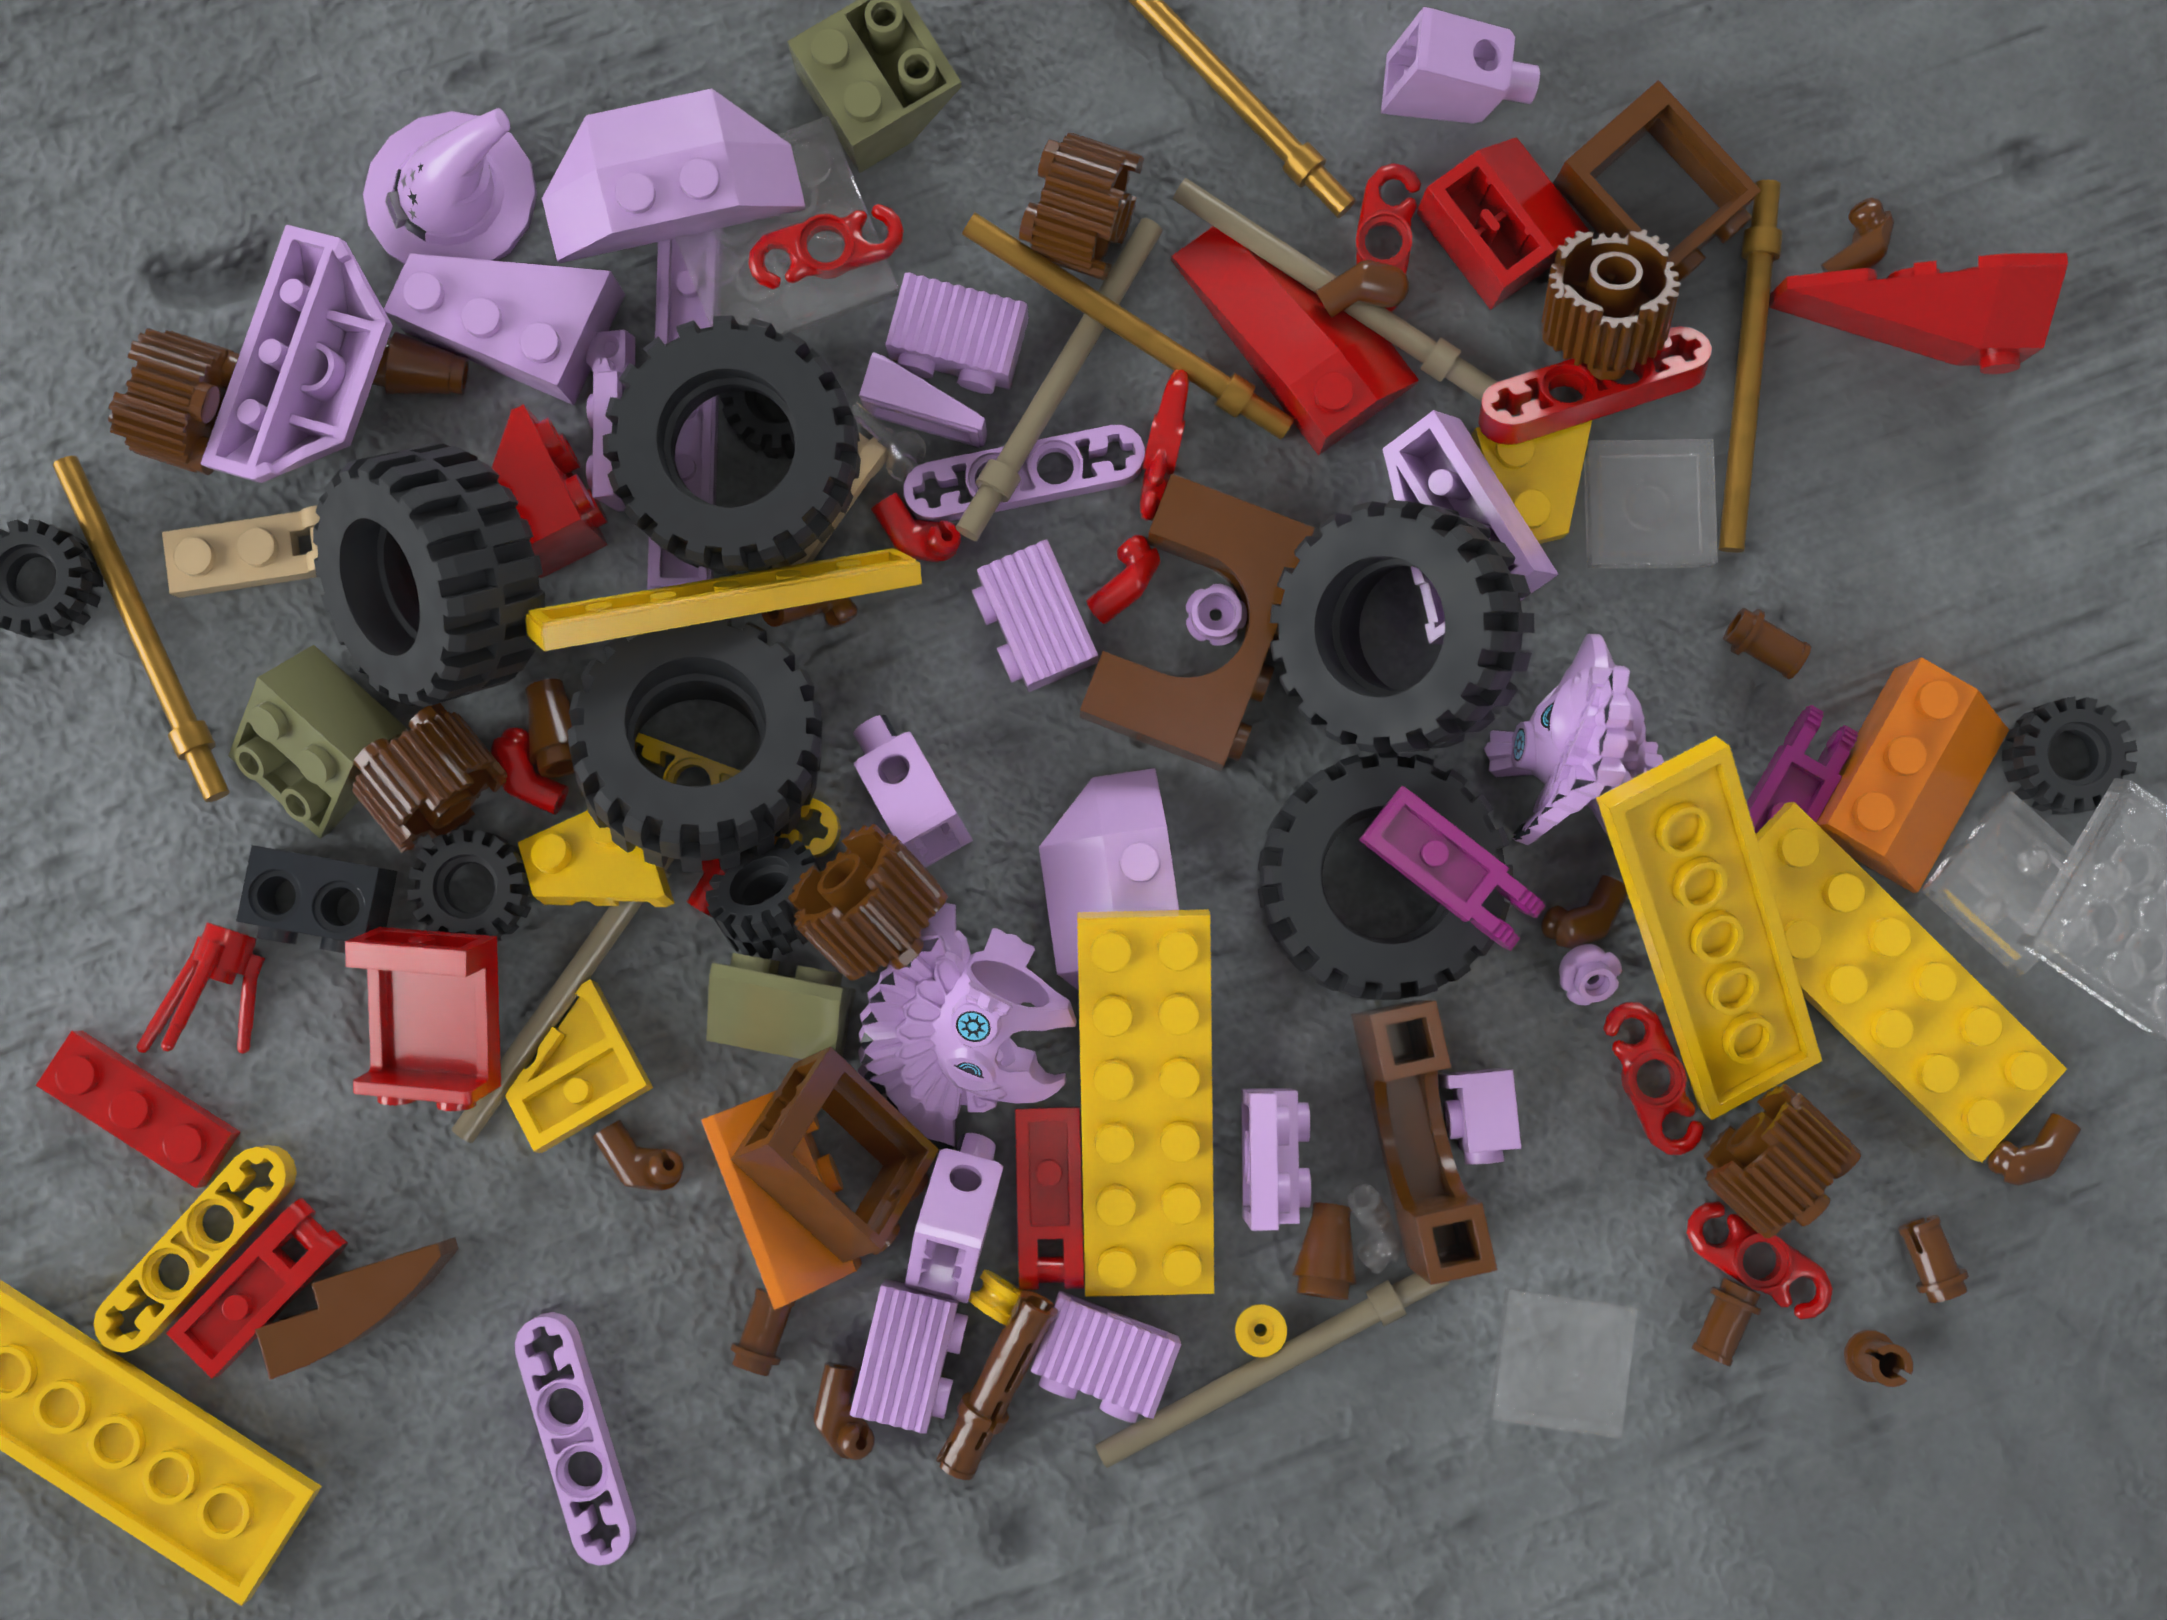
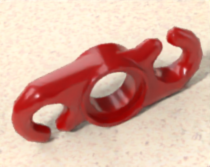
(1377, 213)
(796, 238)
(1164, 443)
(1653, 1110)
(1788, 1266)

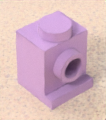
(1482, 1113)

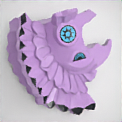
(1577, 741)
(945, 1026)

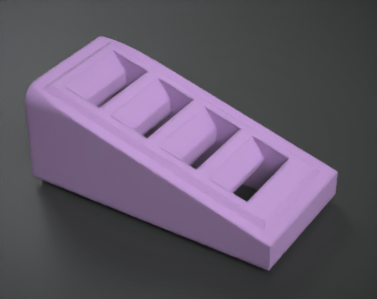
(909, 401)

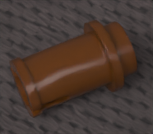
(1766, 642)
(1933, 1260)
(1726, 1321)
(761, 1335)
(1883, 1369)

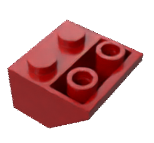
(1498, 219)
(554, 501)

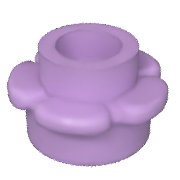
(1219, 598)
(1580, 966)

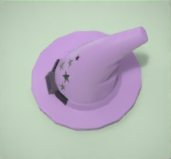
(451, 188)

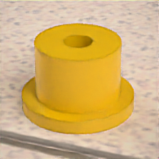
(1266, 1342)

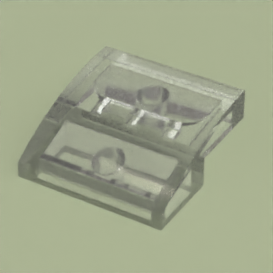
(2000, 878)

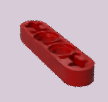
(1599, 396)

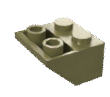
(874, 76)
(304, 735)
(775, 1011)

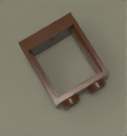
(1688, 145)
(837, 1088)

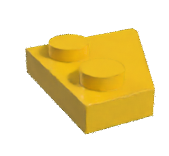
(1541, 476)
(583, 864)
(578, 1073)

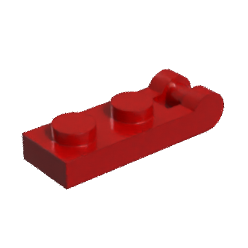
(1049, 1195)
(255, 1289)

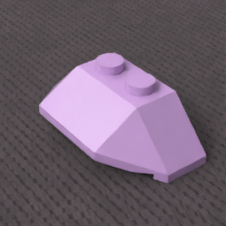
(666, 174)
(301, 362)
(1105, 858)

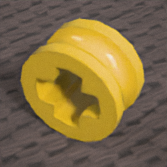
(995, 1297)

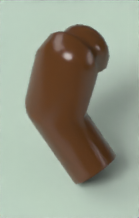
(1869, 239)
(1367, 283)
(835, 613)
(1587, 922)
(2038, 1159)
(638, 1165)
(844, 1433)

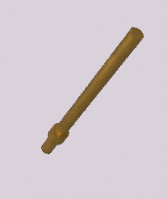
(1301, 161)
(1760, 249)
(1232, 393)
(188, 736)

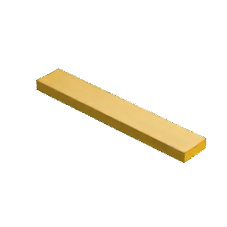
(720, 598)

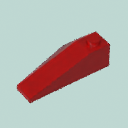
(1962, 317)
(1316, 366)

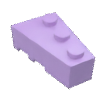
(508, 315)
(1444, 468)

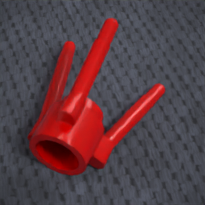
(217, 956)

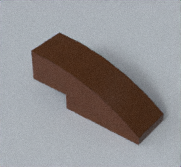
(350, 1307)

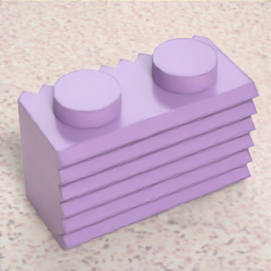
(957, 333)
(1035, 616)
(906, 1358)
(1106, 1358)

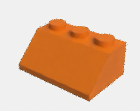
(1912, 772)
(783, 1249)

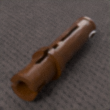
(985, 1408)

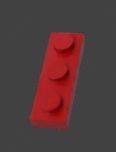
(138, 1108)

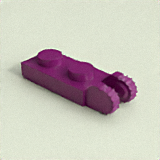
(1797, 777)
(1447, 864)

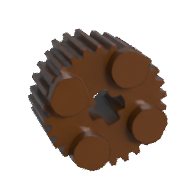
(1081, 203)
(1610, 301)
(172, 397)
(425, 777)
(867, 904)
(1779, 1162)

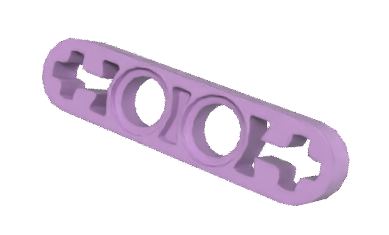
(1032, 487)
(564, 1440)

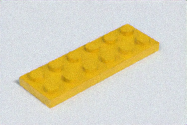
(1711, 926)
(1900, 991)
(1146, 1102)
(142, 1452)

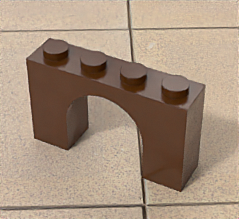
(1204, 713)
(1437, 1219)

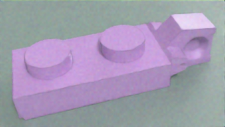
(608, 357)

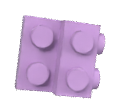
(1270, 1157)

